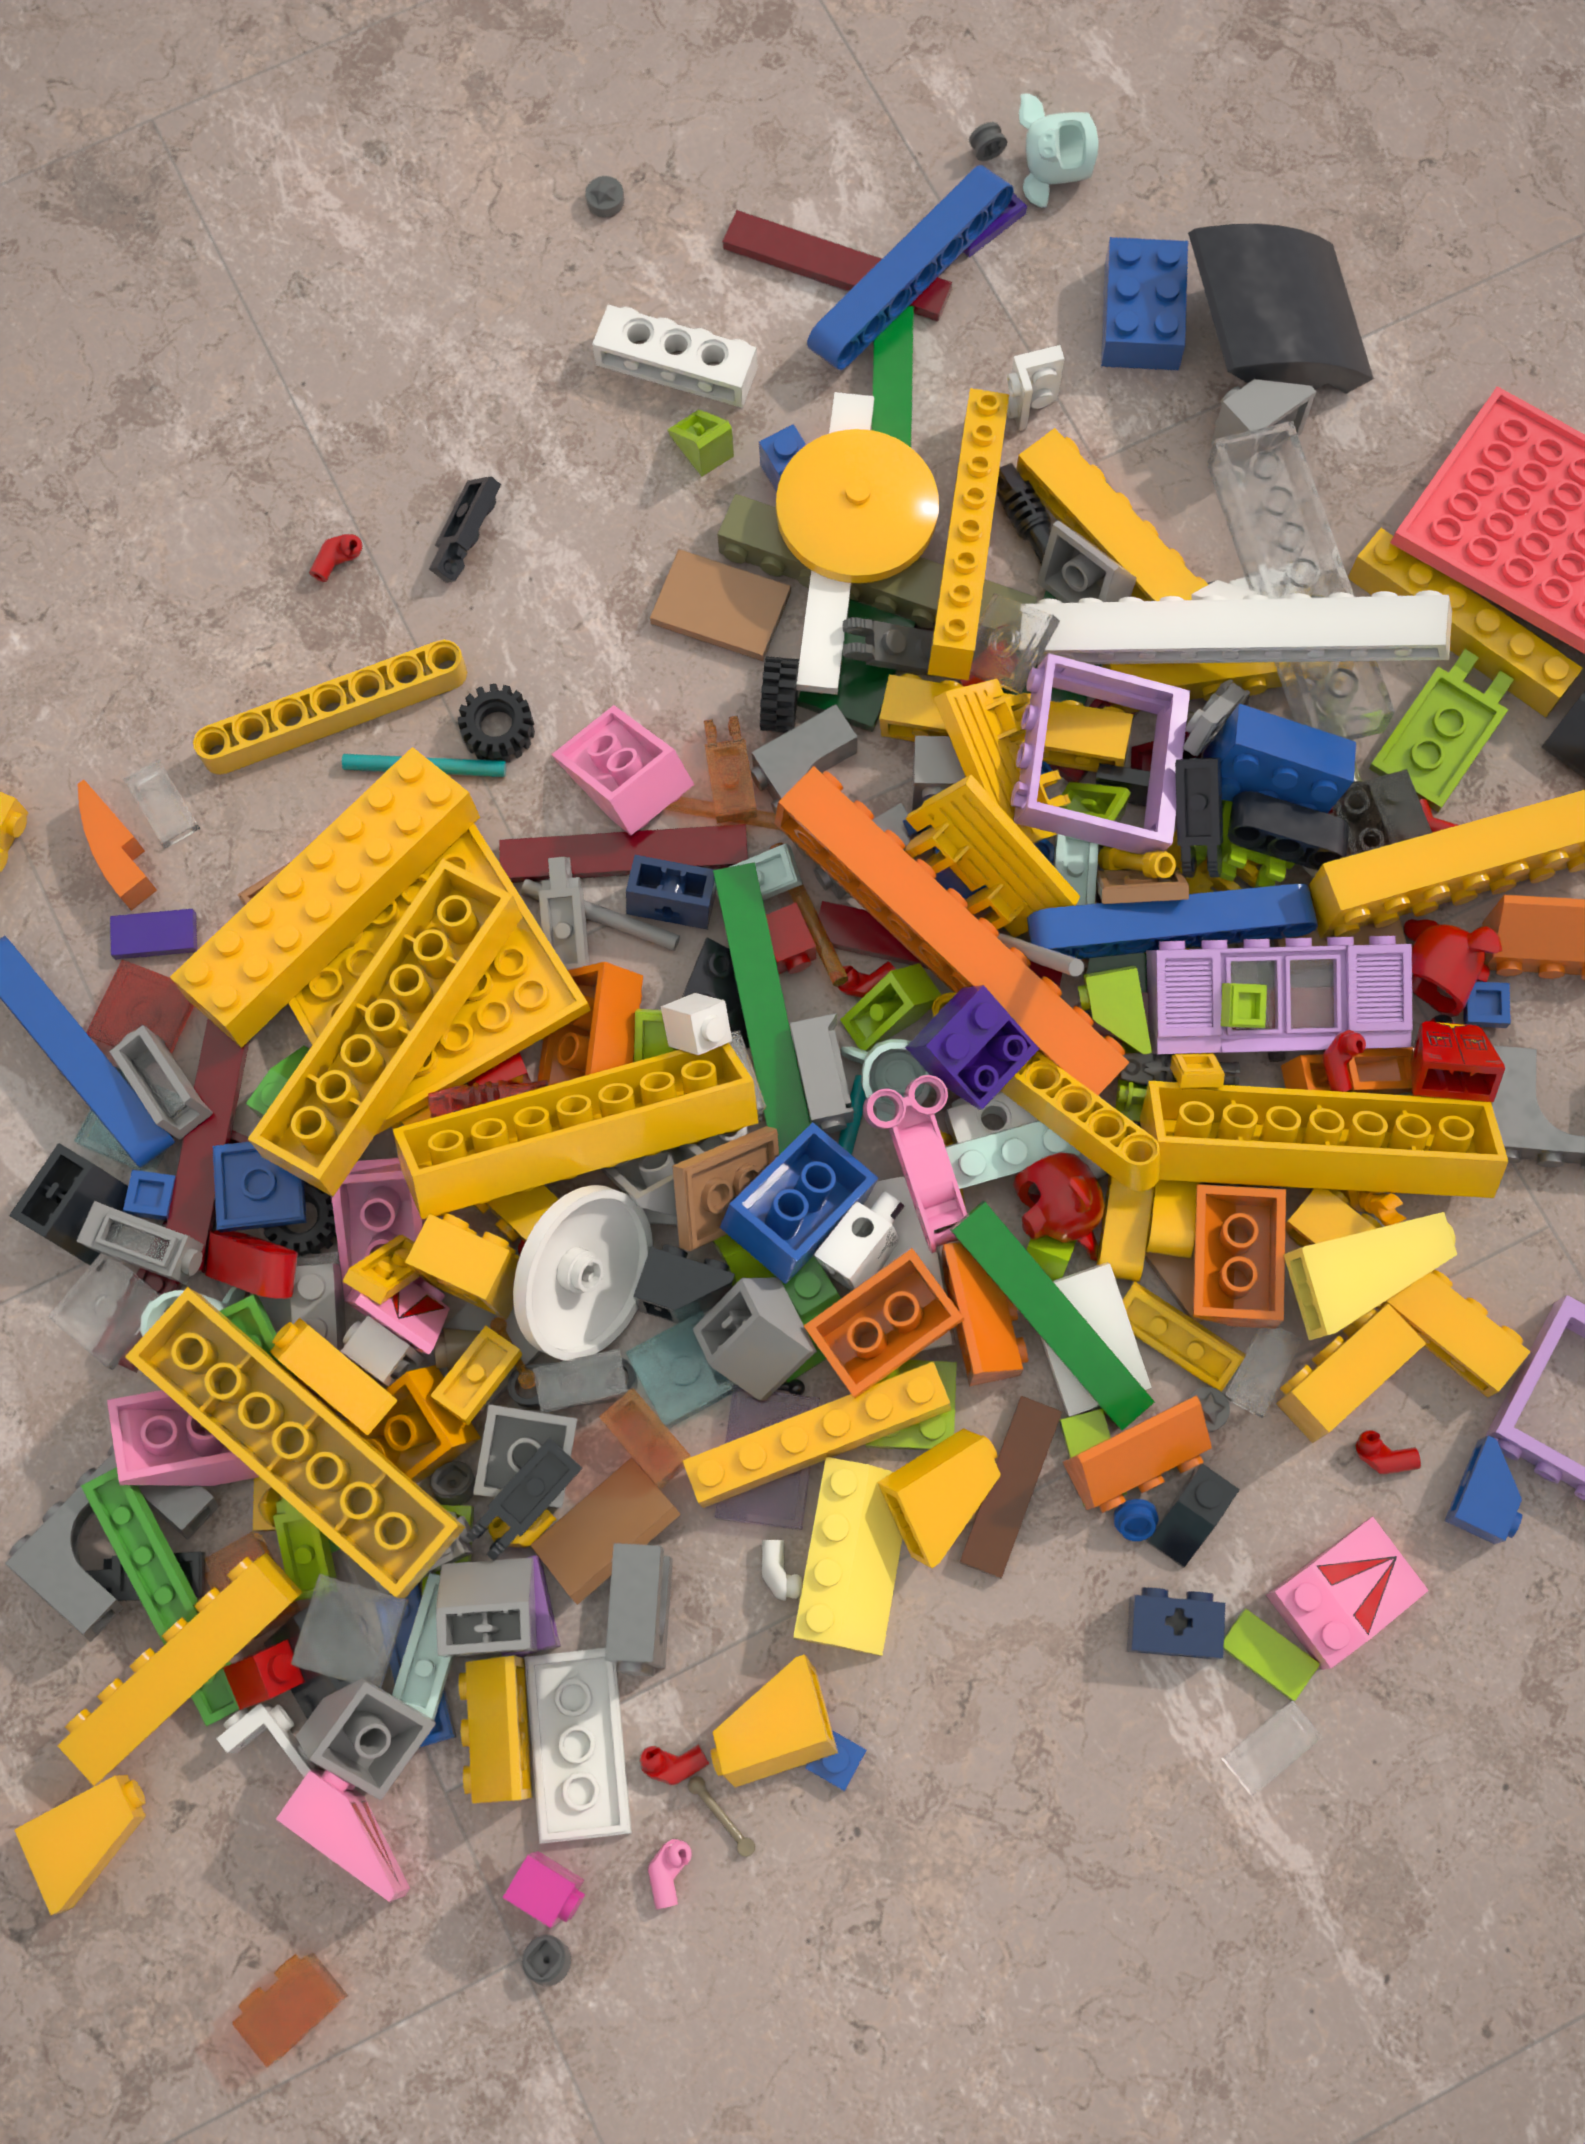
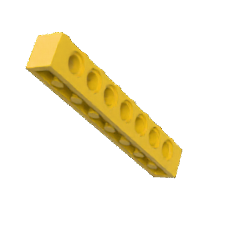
(968, 535)

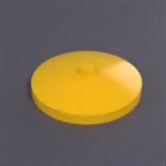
(857, 506)

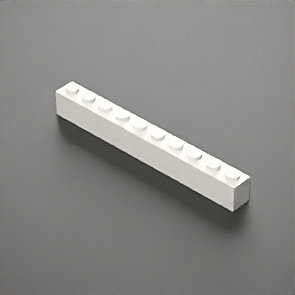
(1252, 629)

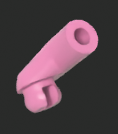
(664, 1869)

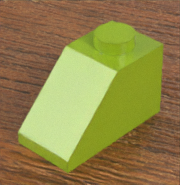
(1117, 1005)
(890, 1006)

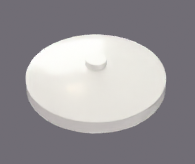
(581, 1272)

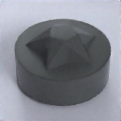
(605, 196)
(1214, 1407)
(453, 1483)
(546, 1960)

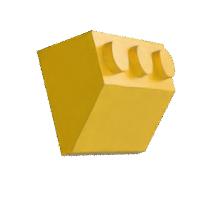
(496, 1730)

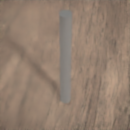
(615, 920)
(1045, 956)

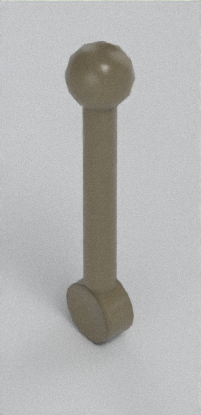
(745, 1845)

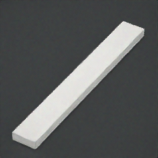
(829, 598)

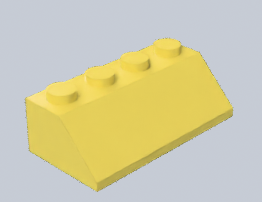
(850, 1561)

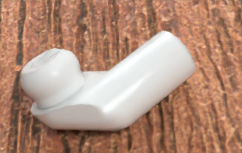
(773, 1571)

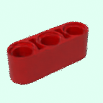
(251, 1264)

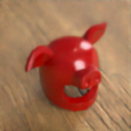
(1448, 959)
(1068, 1203)

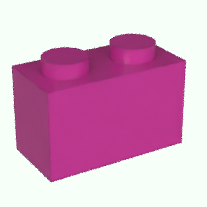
(545, 1890)

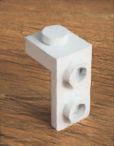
(246, 1726)

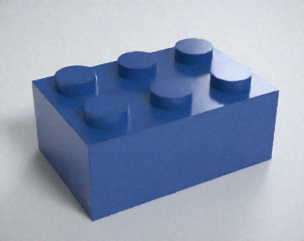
(1144, 303)
(1282, 759)
(797, 1202)

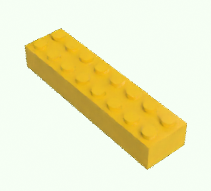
(1450, 866)
(326, 896)
(386, 1027)
(573, 1128)
(1325, 1139)
(295, 1443)

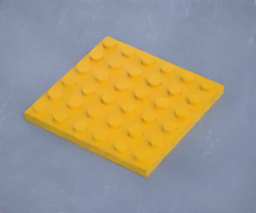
(511, 1007)

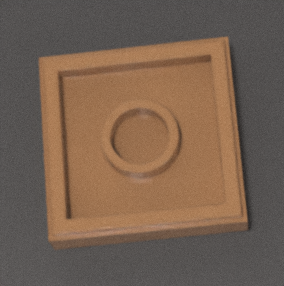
(1134, 886)

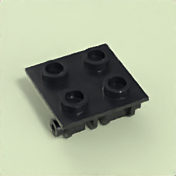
(715, 978)

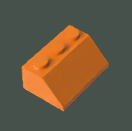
(1538, 936)
(601, 1036)
(1239, 1256)
(883, 1323)
(987, 1332)
(1140, 1456)

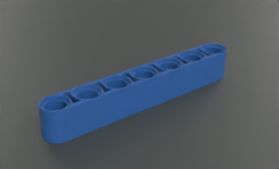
(910, 267)
(1140, 926)
(79, 1058)

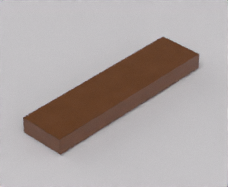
(1008, 1500)

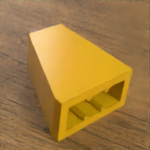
(332, 1375)
(940, 1493)
(775, 1728)
(80, 1838)

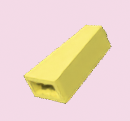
(1360, 1271)

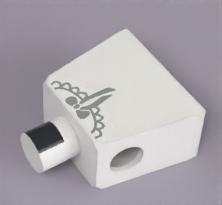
(850, 1255)

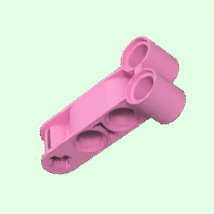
(923, 1158)

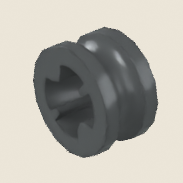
(987, 141)

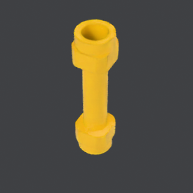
(1153, 863)

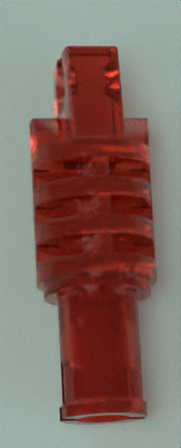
(464, 1097)

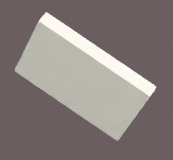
(1101, 1305)

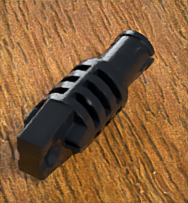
(1024, 509)

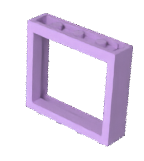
(1119, 688)
(1514, 1443)

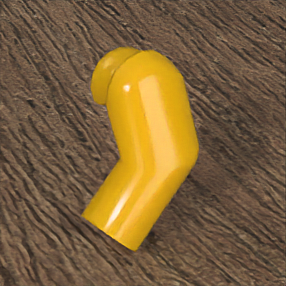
(498, 1528)

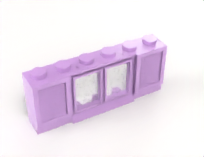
(1308, 999)

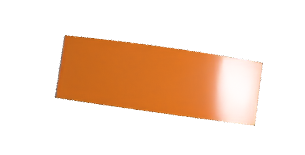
(113, 848)
(1370, 1072)

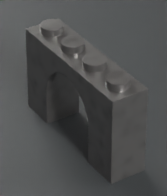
(821, 744)
(1520, 1120)
(51, 1558)
(638, 1609)

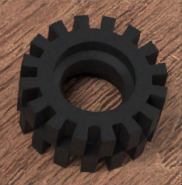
(779, 694)
(488, 703)
(316, 1237)

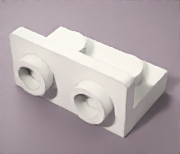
(1034, 382)

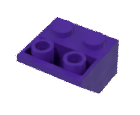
(973, 1046)

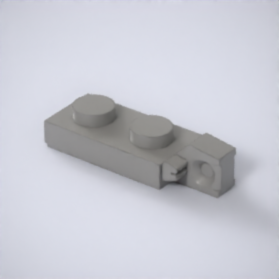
(1208, 722)
(564, 914)

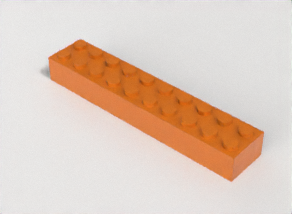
(939, 926)

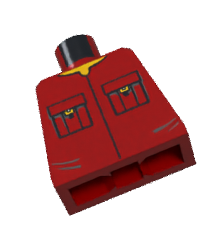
(1455, 1062)

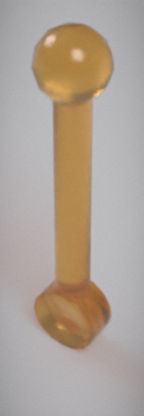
(526, 1377)

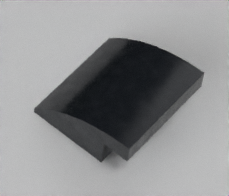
(1280, 306)

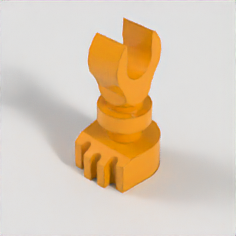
(1376, 1203)

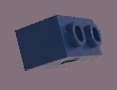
(670, 892)
(1200, 1638)

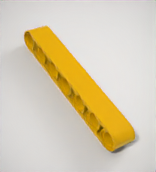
(311, 702)
(1082, 1119)

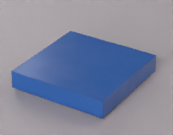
(254, 1190)

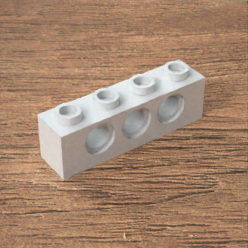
(687, 371)

